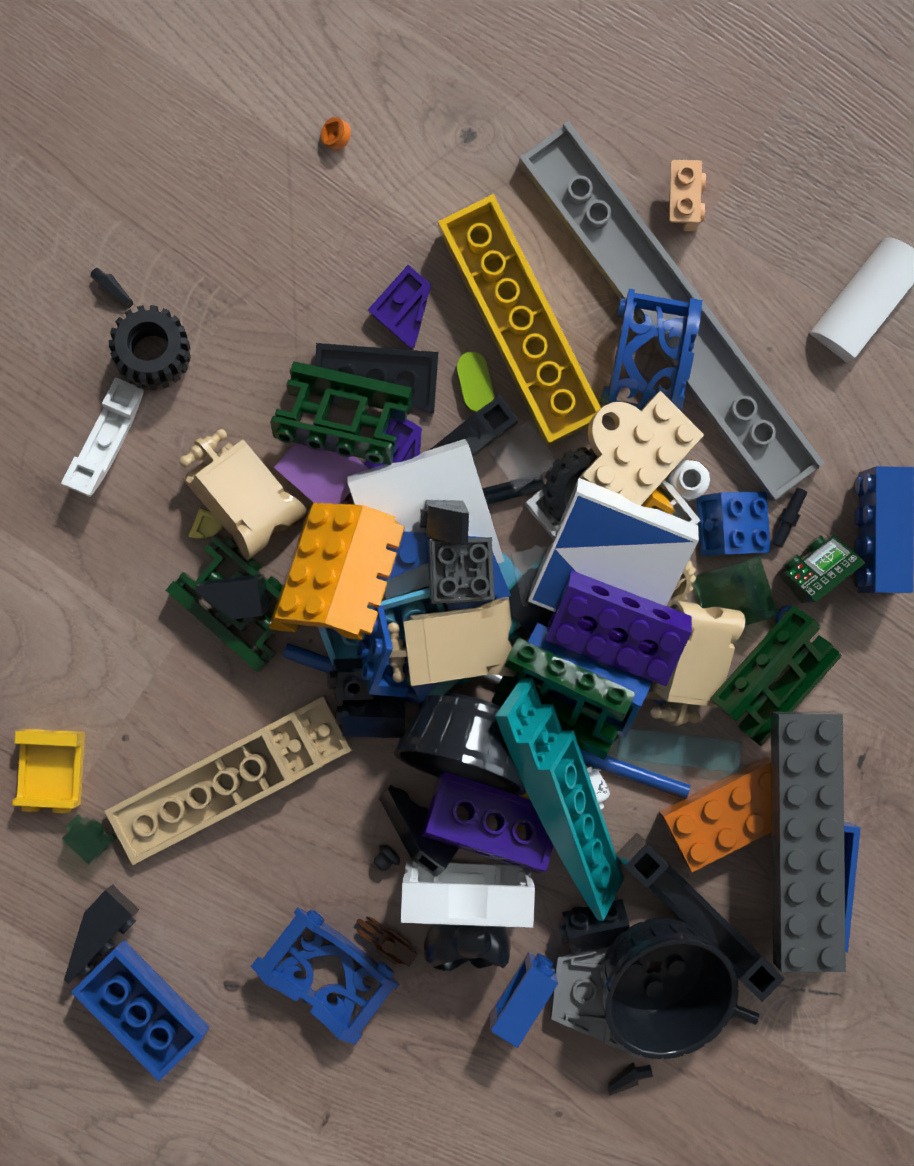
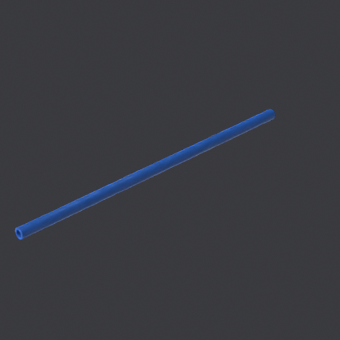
(609, 765)

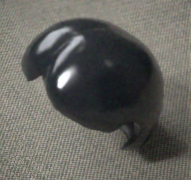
(454, 945)

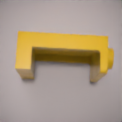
(49, 769)

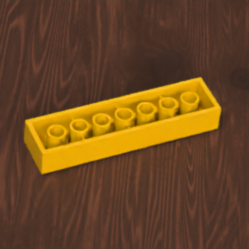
(519, 319)

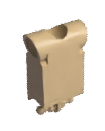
(240, 492)
(453, 644)
(702, 663)

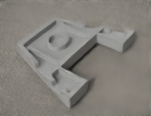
(579, 996)

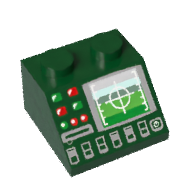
(820, 568)

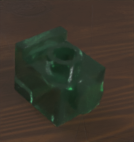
(87, 838)

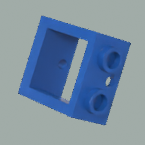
(523, 998)

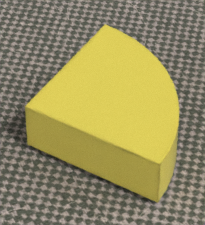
(205, 525)

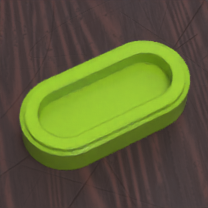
(474, 381)

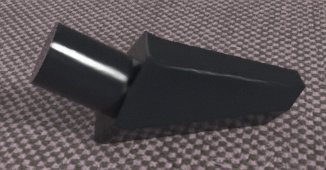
(111, 287)
(629, 1078)

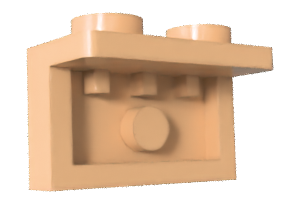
(685, 193)

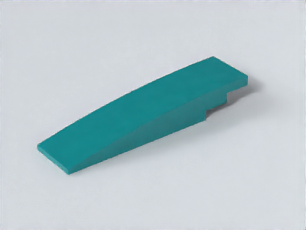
(561, 794)

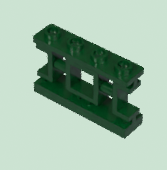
(347, 392)
(220, 623)
(782, 647)
(595, 695)

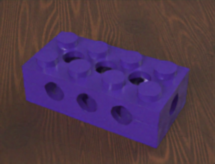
(648, 636)
(474, 835)

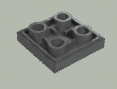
(461, 571)

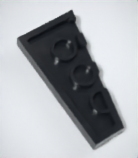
(395, 366)

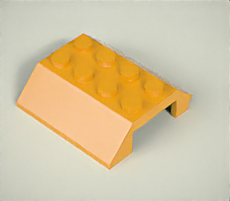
(337, 570)

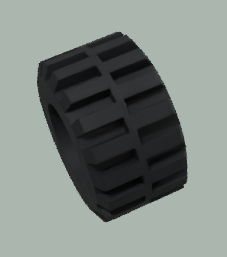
(145, 324)

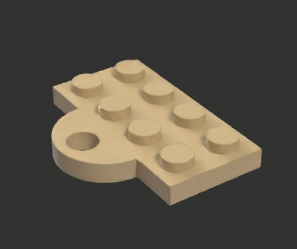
(640, 448)

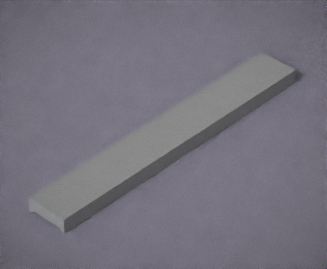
(634, 259)

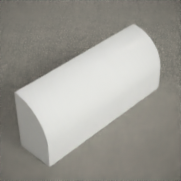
(867, 299)

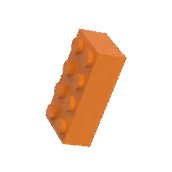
(722, 816)

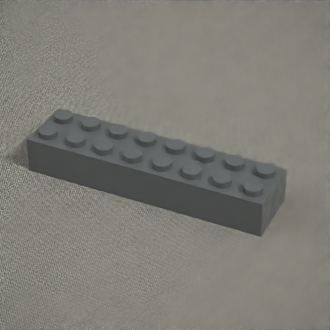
(808, 841)

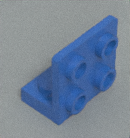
(733, 523)
(375, 655)

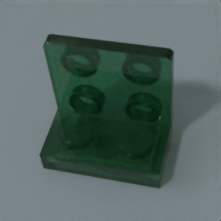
(738, 588)

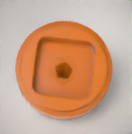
(335, 133)

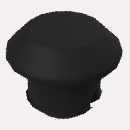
(386, 858)

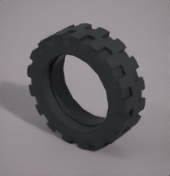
(560, 475)

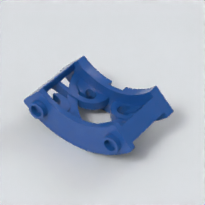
(684, 328)
(333, 1016)

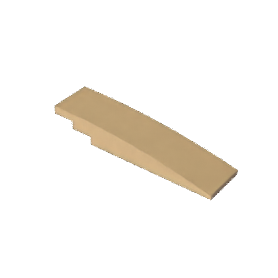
(228, 780)

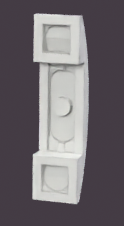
(105, 438)

